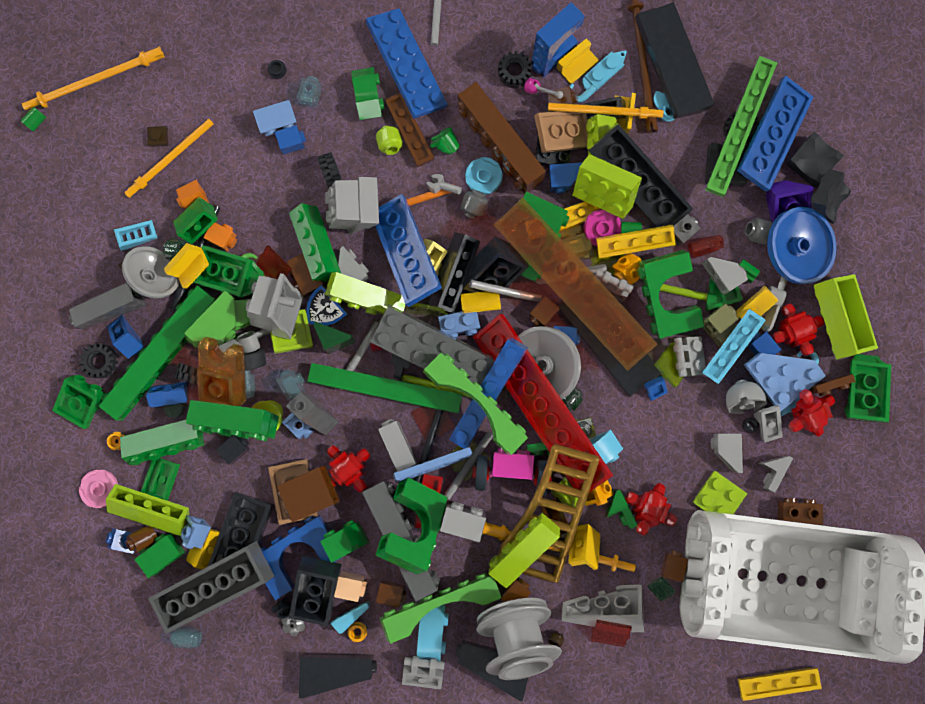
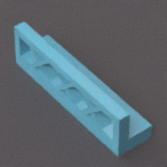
(733, 346)

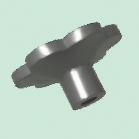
(293, 630)

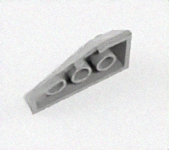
(621, 607)

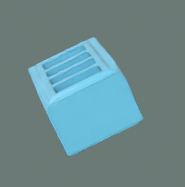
(137, 241)
(344, 620)

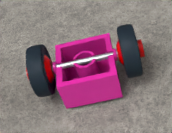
(508, 466)

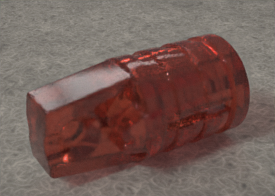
(705, 246)

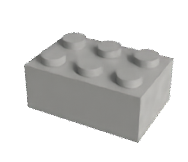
(463, 521)

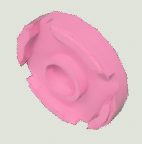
(104, 483)

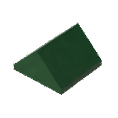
(332, 339)

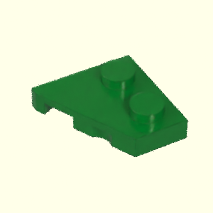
(716, 299)

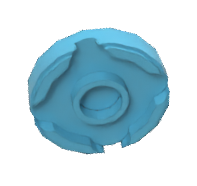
(478, 175)

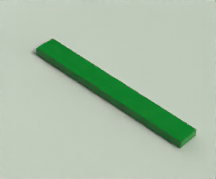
(385, 388)

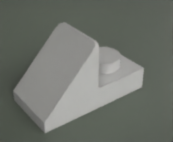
(770, 423)
(778, 469)

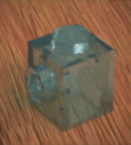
(291, 384)

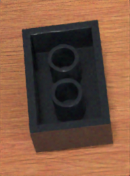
(315, 590)

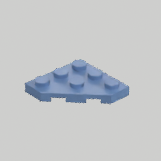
(783, 376)

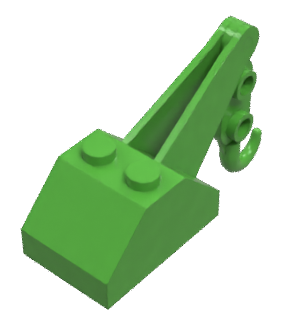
(220, 319)

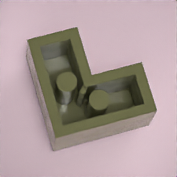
(720, 324)

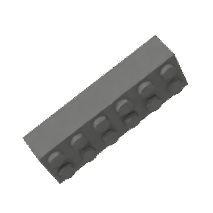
(423, 343)
(391, 519)
(211, 587)

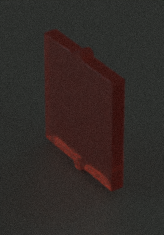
(272, 264)
(424, 418)
(611, 633)

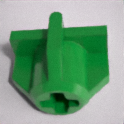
(445, 141)

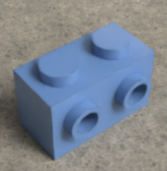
(274, 117)
(460, 323)

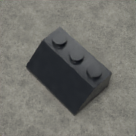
(496, 265)

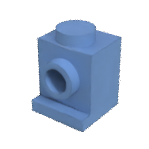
(290, 422)
(194, 532)

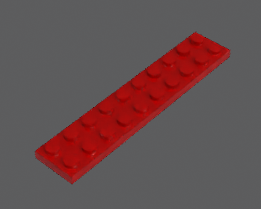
(542, 404)

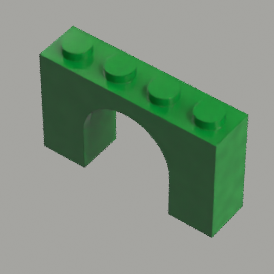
(552, 215)
(654, 274)
(429, 507)

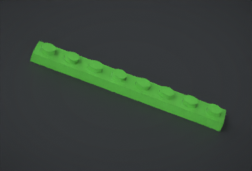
(741, 127)

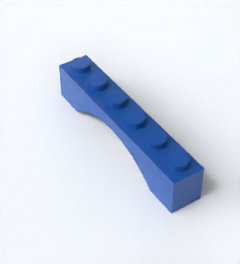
(492, 386)

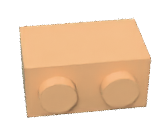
(350, 586)

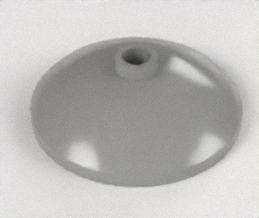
(149, 264)

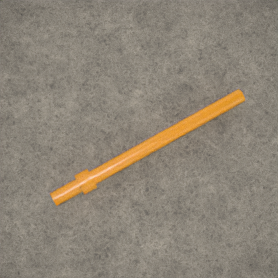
(642, 112)
(141, 182)

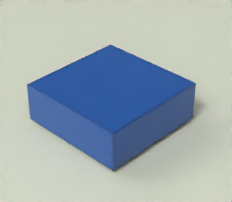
(656, 388)

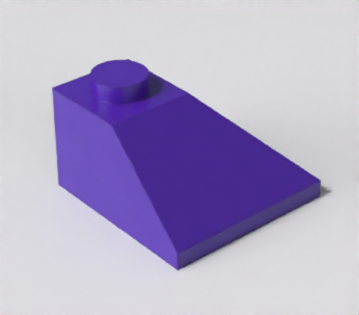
(786, 196)

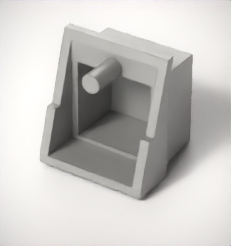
(353, 204)
(274, 305)

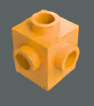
(627, 268)
(599, 494)

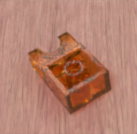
(221, 374)

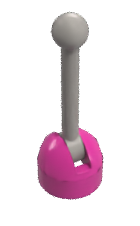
(532, 86)

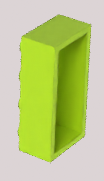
(845, 316)

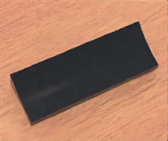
(674, 61)
(655, 193)
(629, 380)

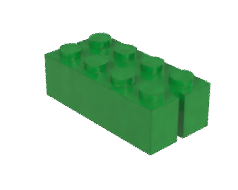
(232, 420)

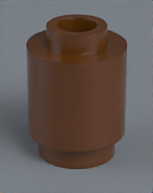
(141, 539)

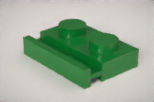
(160, 478)

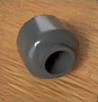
(474, 203)
(758, 230)

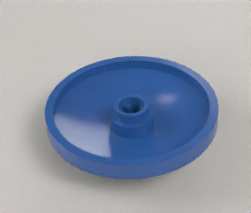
(801, 245)

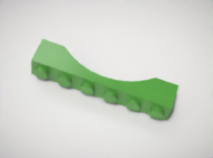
(505, 432)
(402, 622)

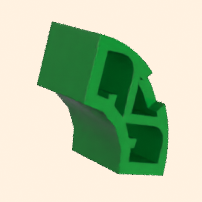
(366, 93)
(344, 541)

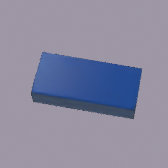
(168, 394)

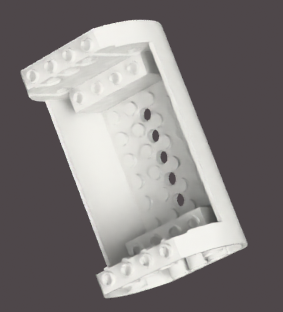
(865, 610)

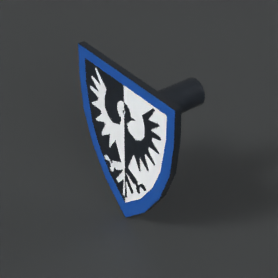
(322, 309)

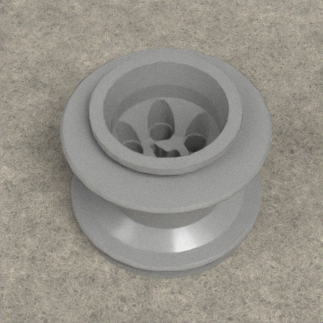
(518, 638)

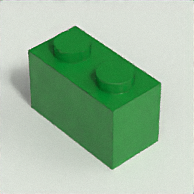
(195, 220)
(160, 555)

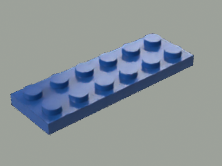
(406, 63)
(775, 133)
(406, 251)

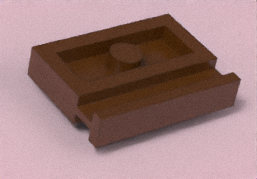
(839, 382)

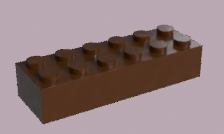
(500, 138)

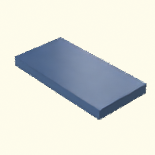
(433, 465)

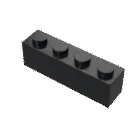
(454, 271)

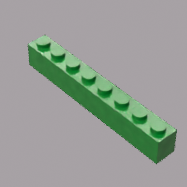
(155, 356)

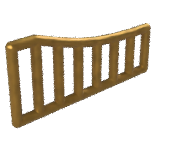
(574, 511)

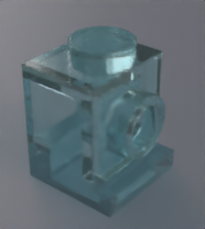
(310, 97)

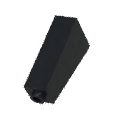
(476, 658)
(332, 671)

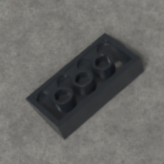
(242, 526)

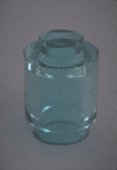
(250, 384)
(186, 638)

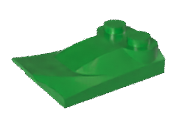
(228, 272)
(871, 392)

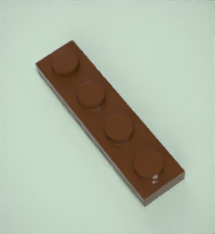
(409, 130)

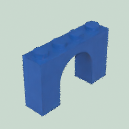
(556, 39)
(311, 534)

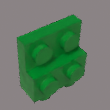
(78, 401)

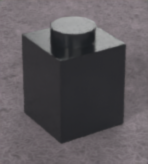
(233, 449)

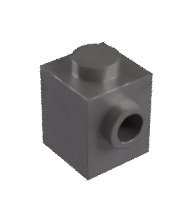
(685, 229)

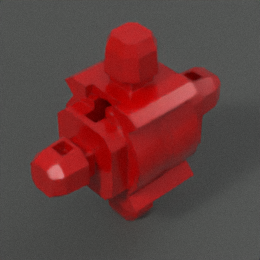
(798, 329)
(811, 413)
(348, 467)
(651, 509)

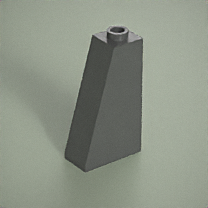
(106, 306)
(312, 413)

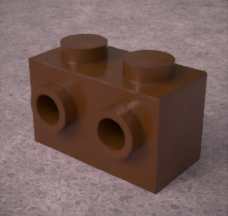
(806, 512)

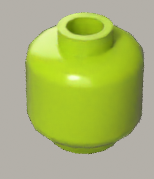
(389, 140)

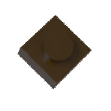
(157, 136)

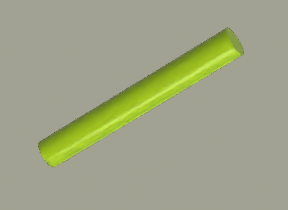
(684, 292)

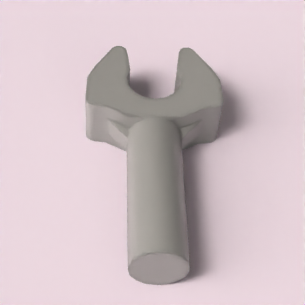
(440, 184)

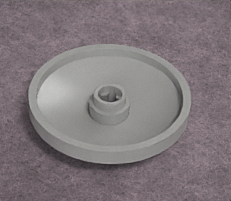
(555, 356)

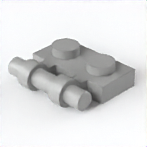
(618, 288)
(689, 356)
(422, 676)

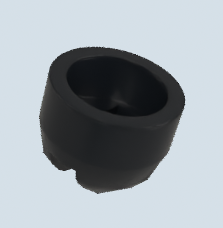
(747, 427)

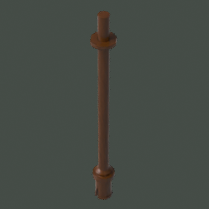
(635, 7)

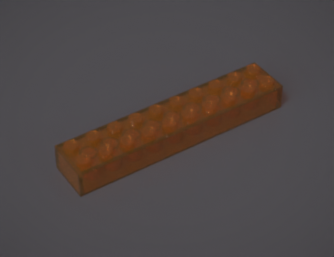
(575, 284)

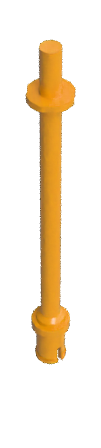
(144, 58)
(503, 532)

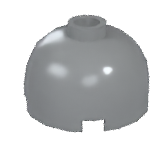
(746, 395)

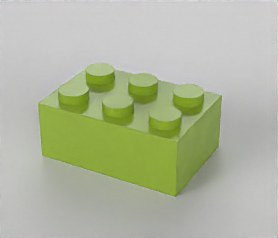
(606, 186)

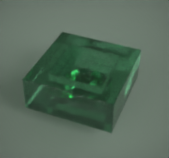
(661, 588)

